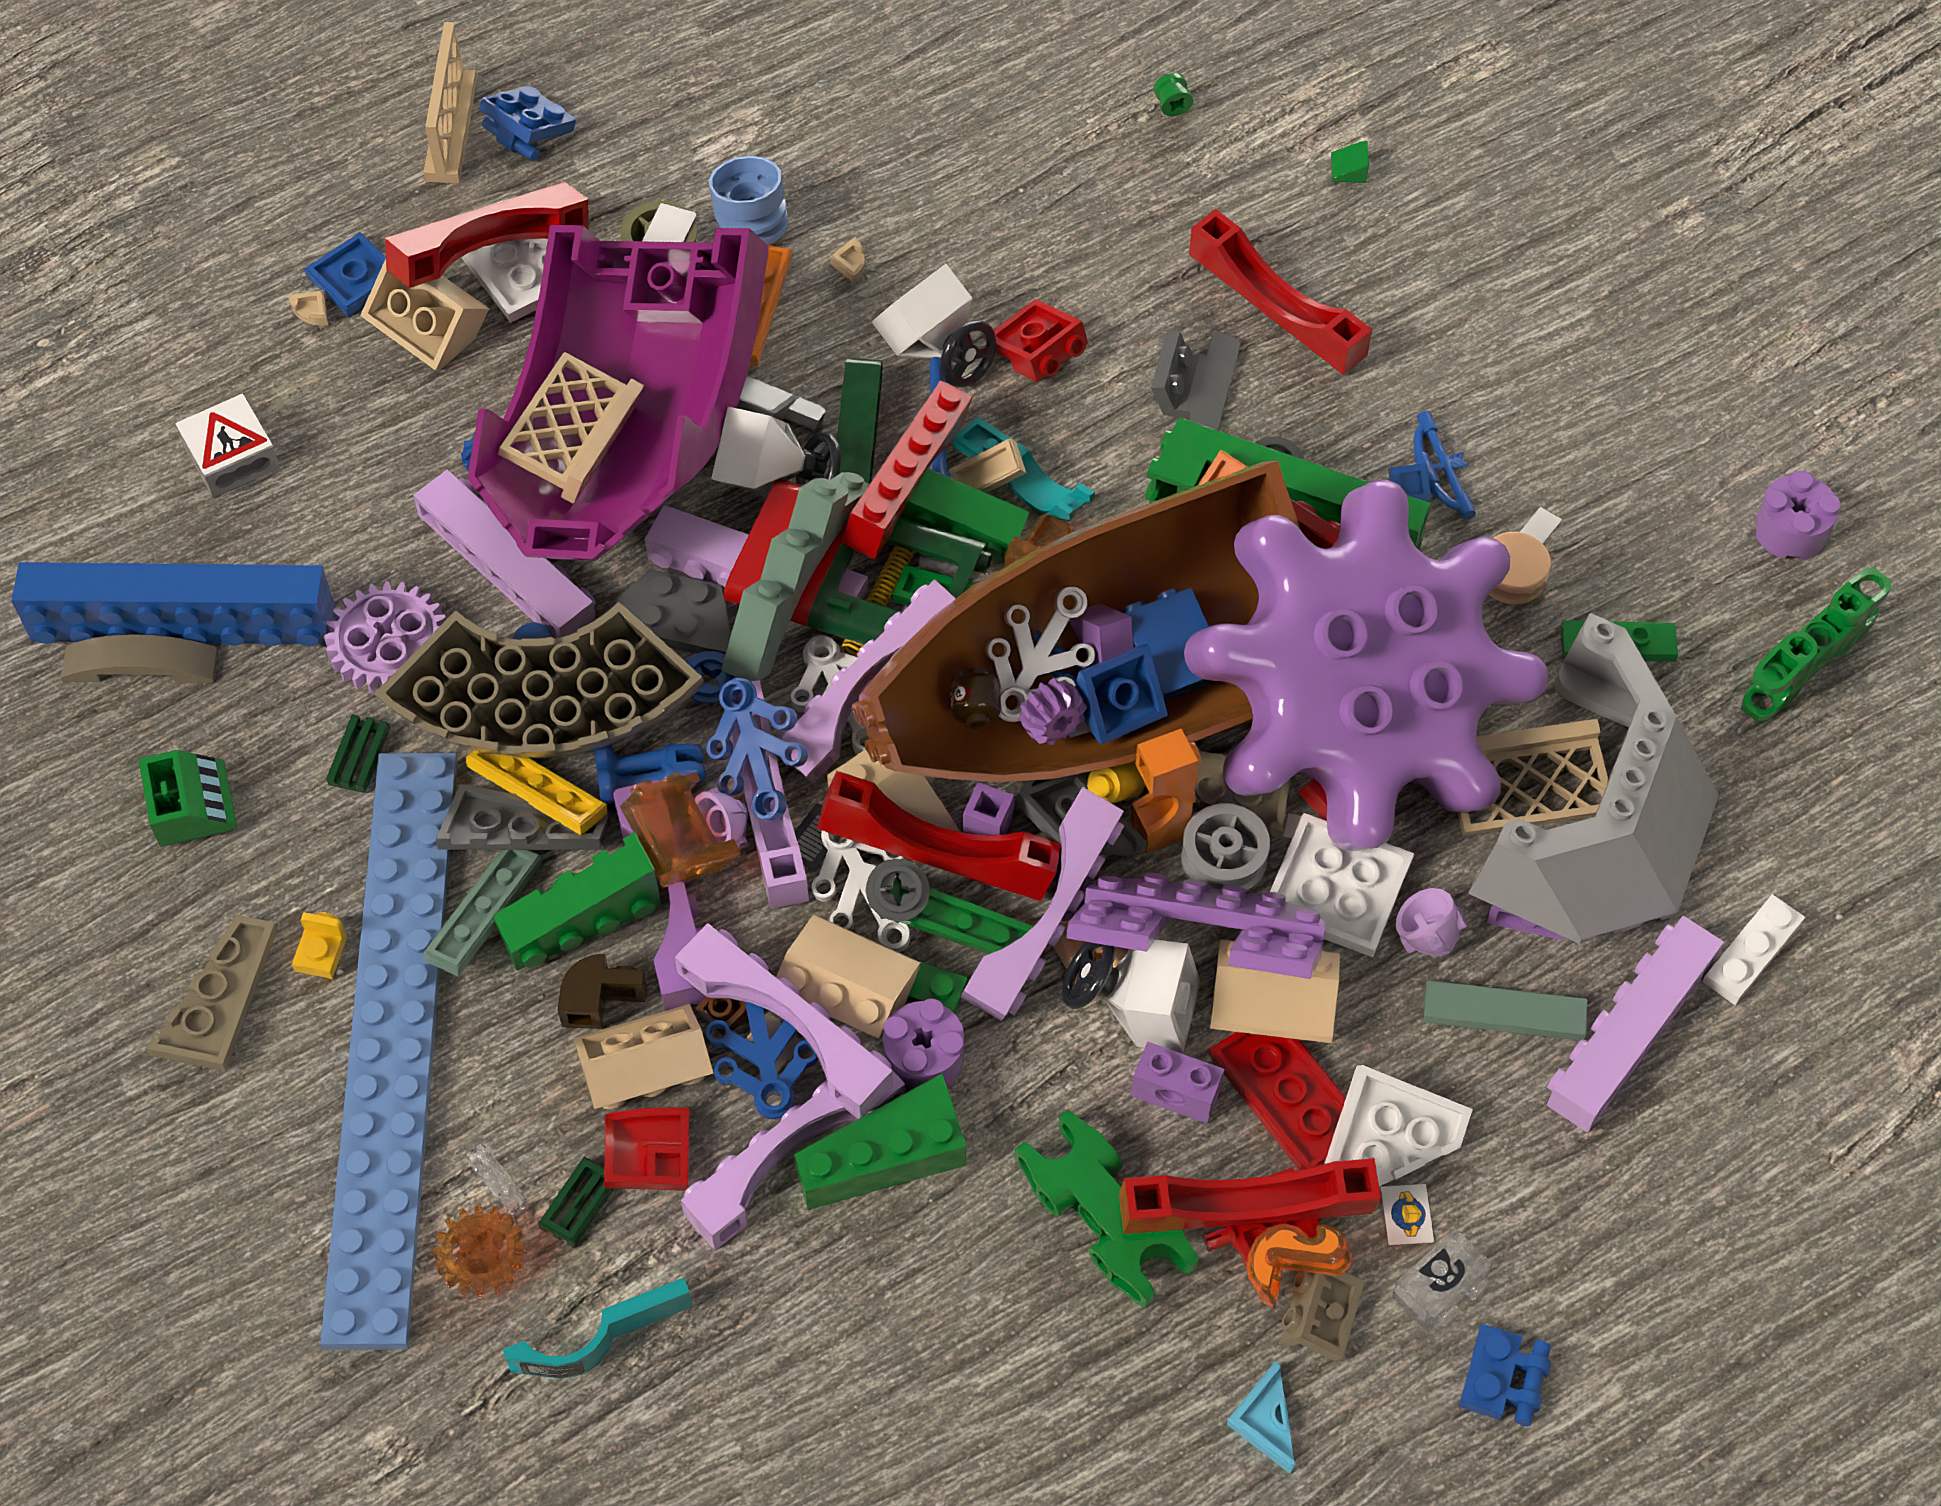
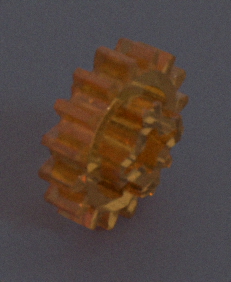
(477, 1268)

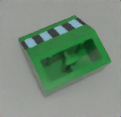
(186, 796)

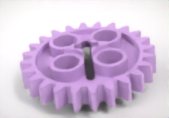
(383, 636)

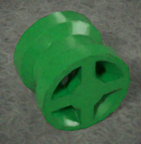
(1173, 94)

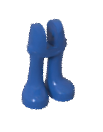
(614, 769)

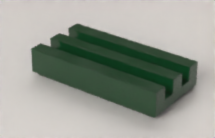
(366, 727)
(561, 1231)

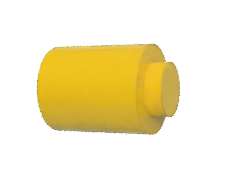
(1116, 782)

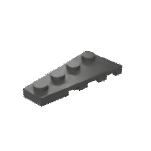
(507, 822)

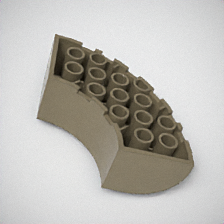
(540, 692)

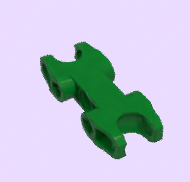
(1810, 649)
(1087, 1185)

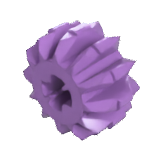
(1052, 711)

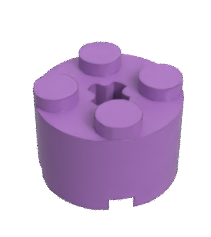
(1796, 516)
(921, 1026)

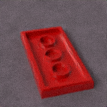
(1284, 1092)

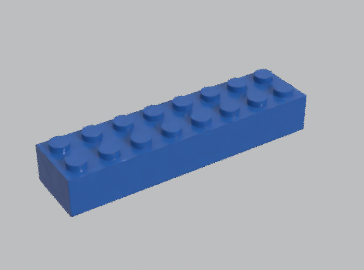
(174, 600)

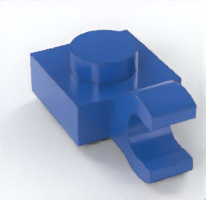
(1412, 479)

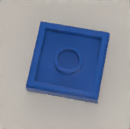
(348, 273)

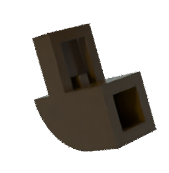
(590, 985)

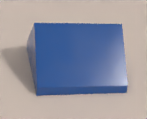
(1121, 694)

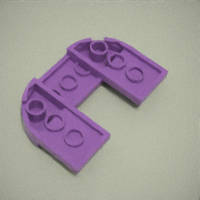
(1134, 911)

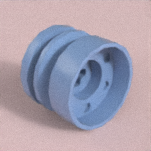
(750, 195)

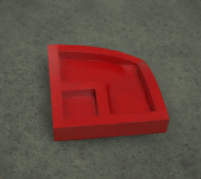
(647, 1149)

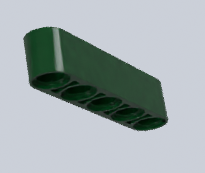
(859, 416)

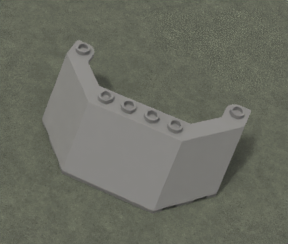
(1648, 826)

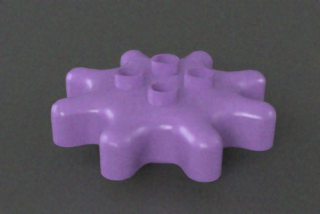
(1366, 665)

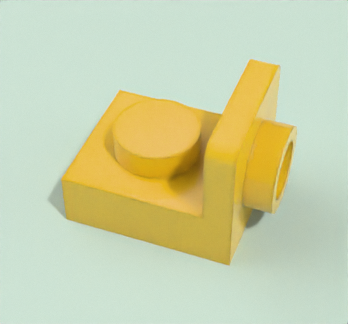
(319, 945)

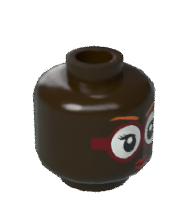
(975, 698)

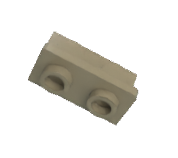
(1322, 1313)

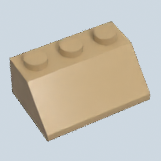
(427, 319)
(849, 975)
(1275, 1002)
(643, 1057)

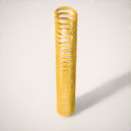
(892, 556)

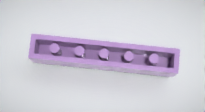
(710, 550)
(529, 582)
(1633, 1024)

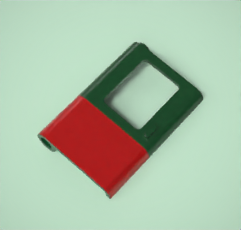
(821, 602)

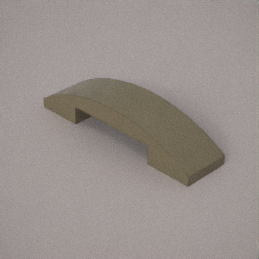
(139, 655)

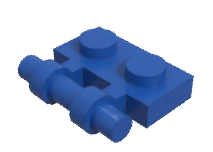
(1491, 1373)

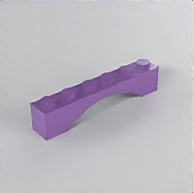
(680, 931)

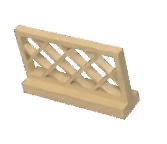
(449, 111)
(594, 446)
(1537, 743)

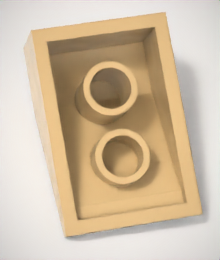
(905, 789)

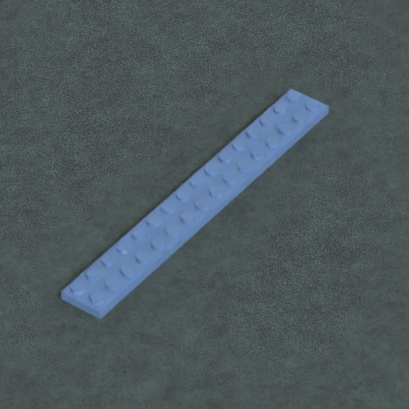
(389, 1059)

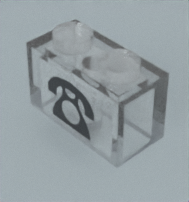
(1443, 1281)

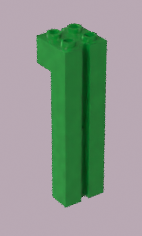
(1193, 447)

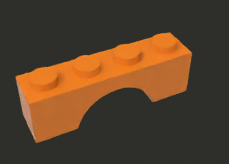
(1170, 774)

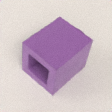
(988, 811)

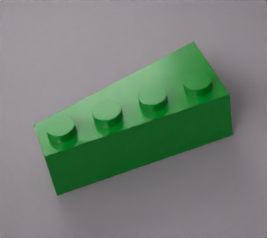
(965, 512)
(580, 905)
(885, 1148)

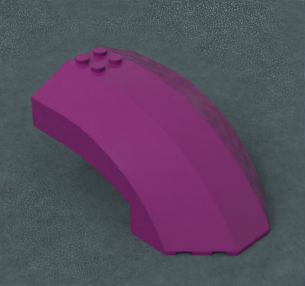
(641, 312)

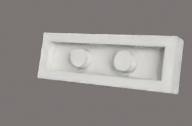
(1753, 949)

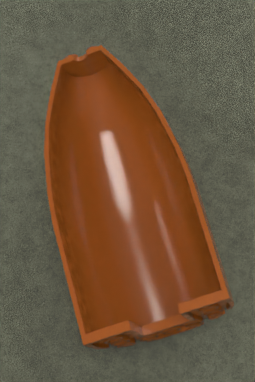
(1116, 563)

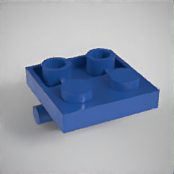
(524, 118)

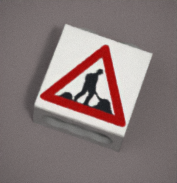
(227, 445)

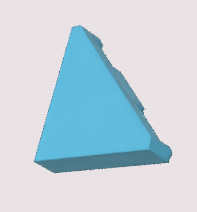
(1265, 1420)

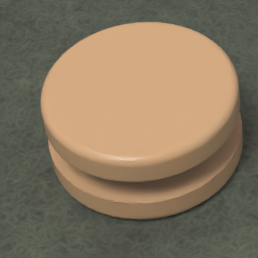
(1528, 569)

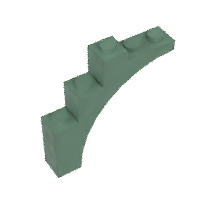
(791, 560)

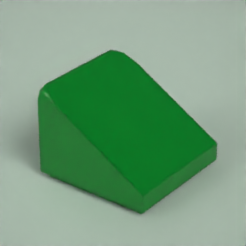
(1350, 163)

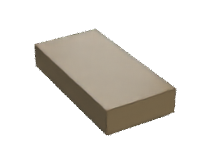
(991, 467)

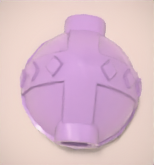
(724, 816)
(1430, 922)

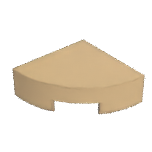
(849, 260)
(310, 307)

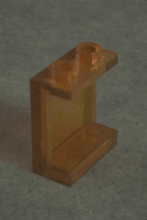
(675, 830)

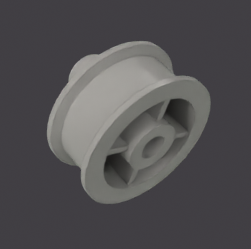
(1225, 847)

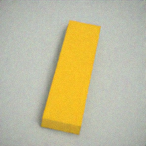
(541, 789)

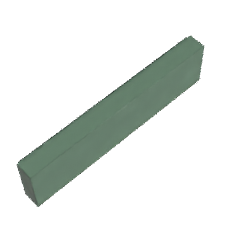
(474, 918)
(1505, 1010)

